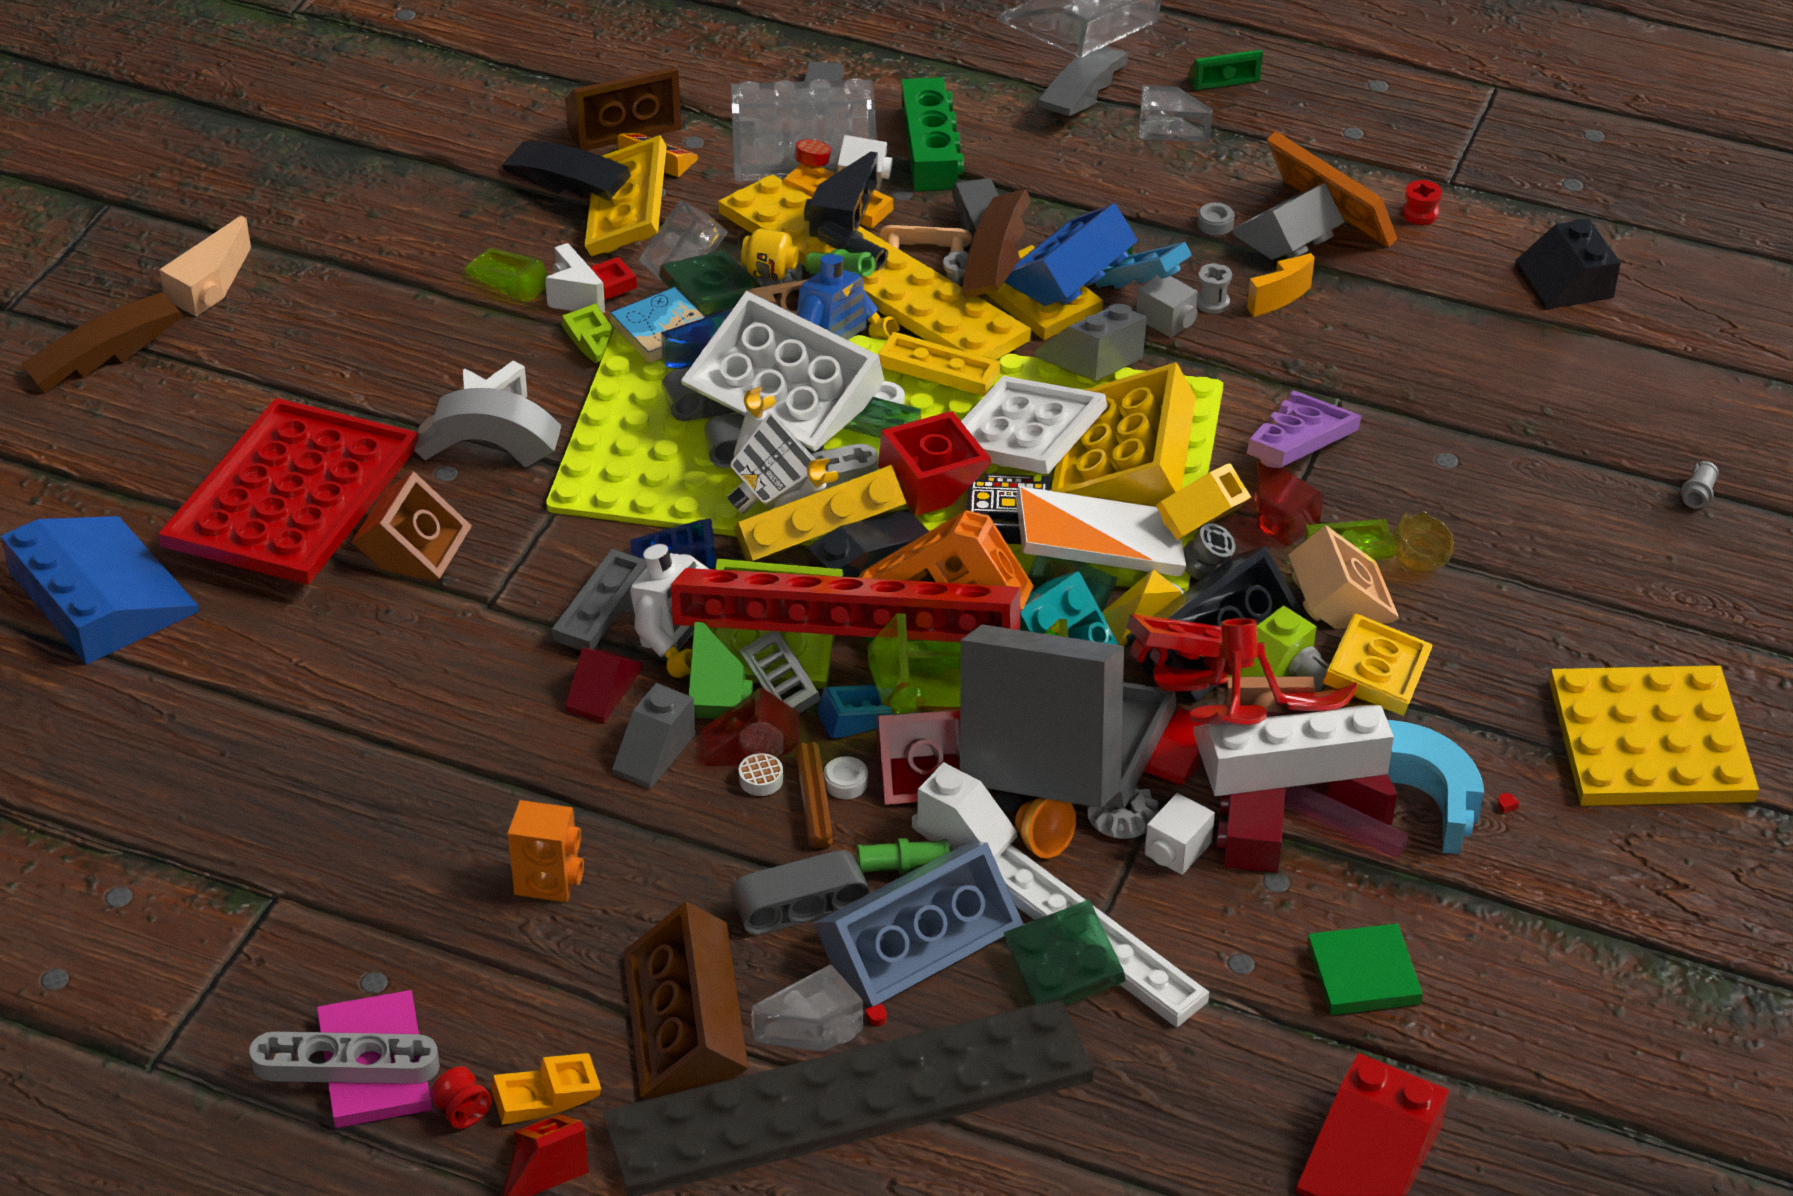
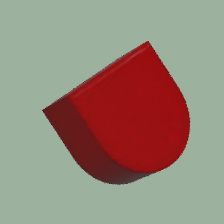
(1507, 802)
(876, 1015)

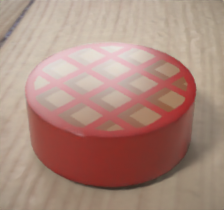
(812, 153)

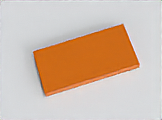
(1354, 201)

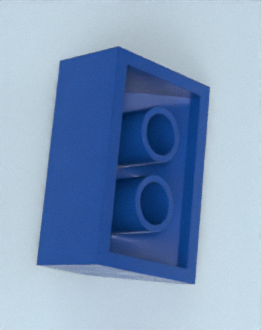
(1073, 256)

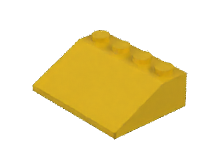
(1137, 442)

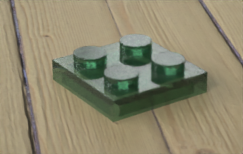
(709, 280)
(1065, 955)

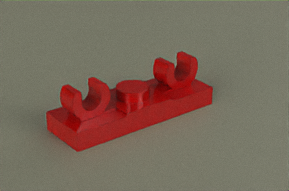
(1184, 637)

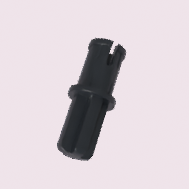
(852, 242)

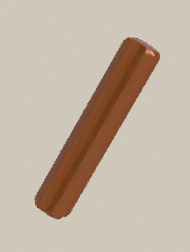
(814, 795)

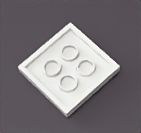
(1032, 422)

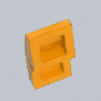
(1281, 287)
(556, 1087)

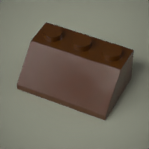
(626, 105)

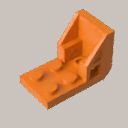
(958, 551)

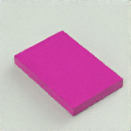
(373, 1101)

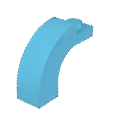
(1442, 771)

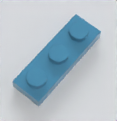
(1145, 266)

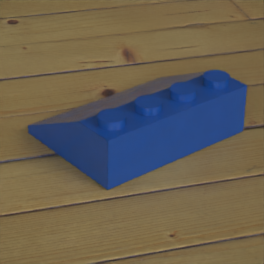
(94, 582)

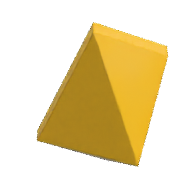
(1143, 598)

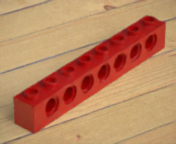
(839, 604)

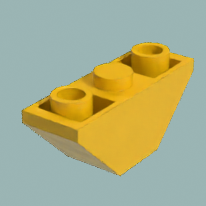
(1203, 501)

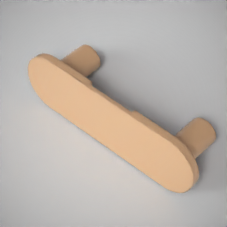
(911, 235)

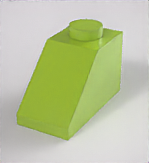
(1284, 638)

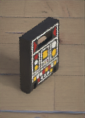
(997, 499)

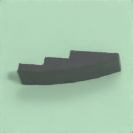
(1081, 80)

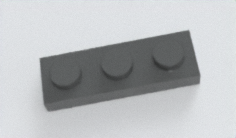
(599, 601)

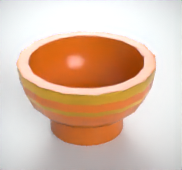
(1046, 826)

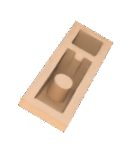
(208, 269)

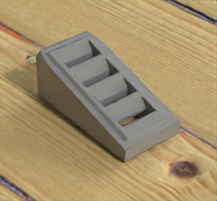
(800, 700)

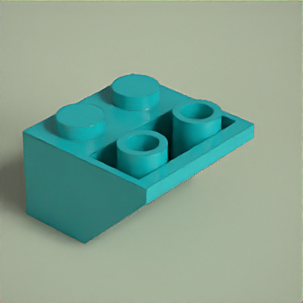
(1066, 599)

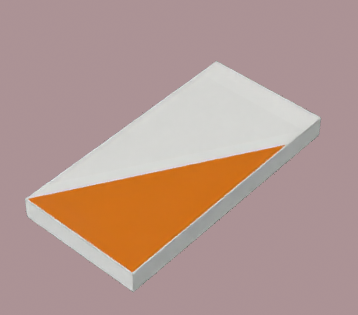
(1097, 532)

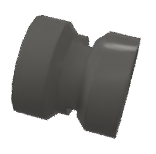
(1208, 550)

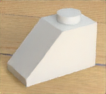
(962, 811)

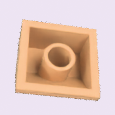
(1340, 581)

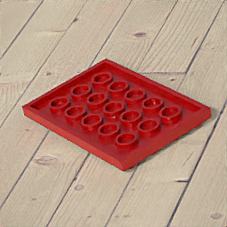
(289, 491)

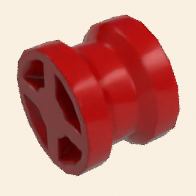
(1422, 202)
(460, 1097)

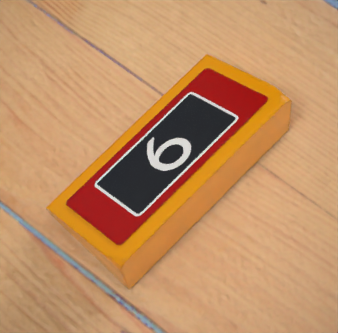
(676, 159)

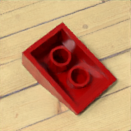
(1374, 1133)

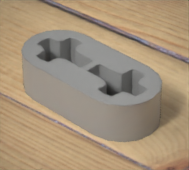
(849, 462)

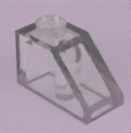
(1173, 115)
(682, 236)
(810, 1013)

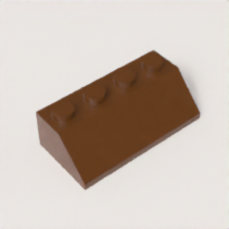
(684, 1004)

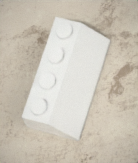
(1296, 749)

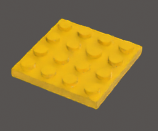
(1652, 736)

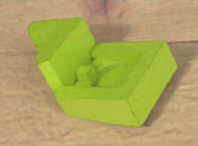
(589, 331)

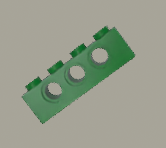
(931, 134)

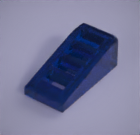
(690, 539)

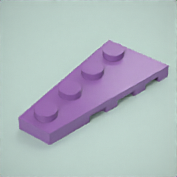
(1300, 429)

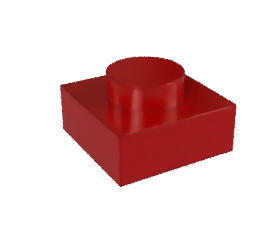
(616, 277)

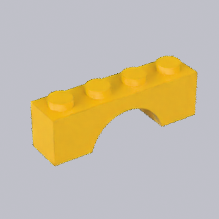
(819, 514)

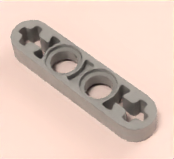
(343, 1064)

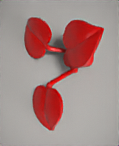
(1239, 649)

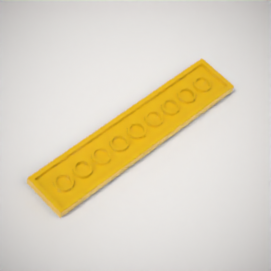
(900, 289)

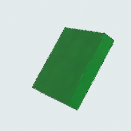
(1364, 969)

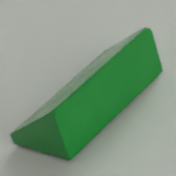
(1226, 70)

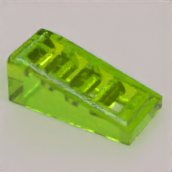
(514, 273)

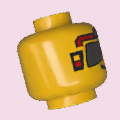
(769, 254)

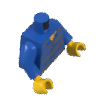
(839, 303)

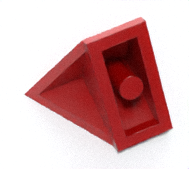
(546, 1156)

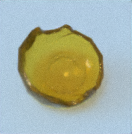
(1422, 542)

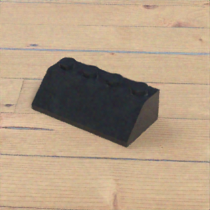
(1240, 588)

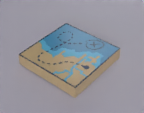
(647, 318)

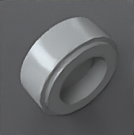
(1215, 219)

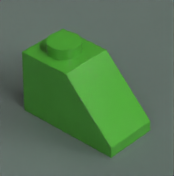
(716, 676)

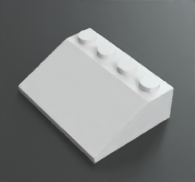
(809, 370)

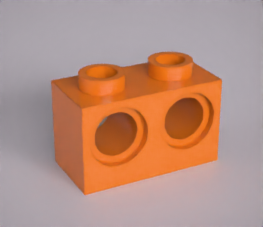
(544, 851)

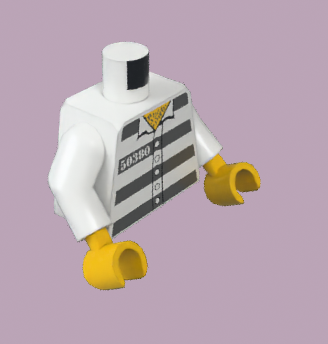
(772, 460)
(654, 607)

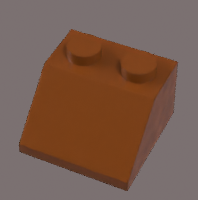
(412, 530)

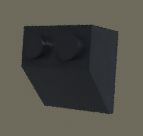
(1570, 266)

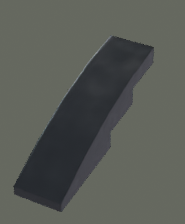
(567, 168)

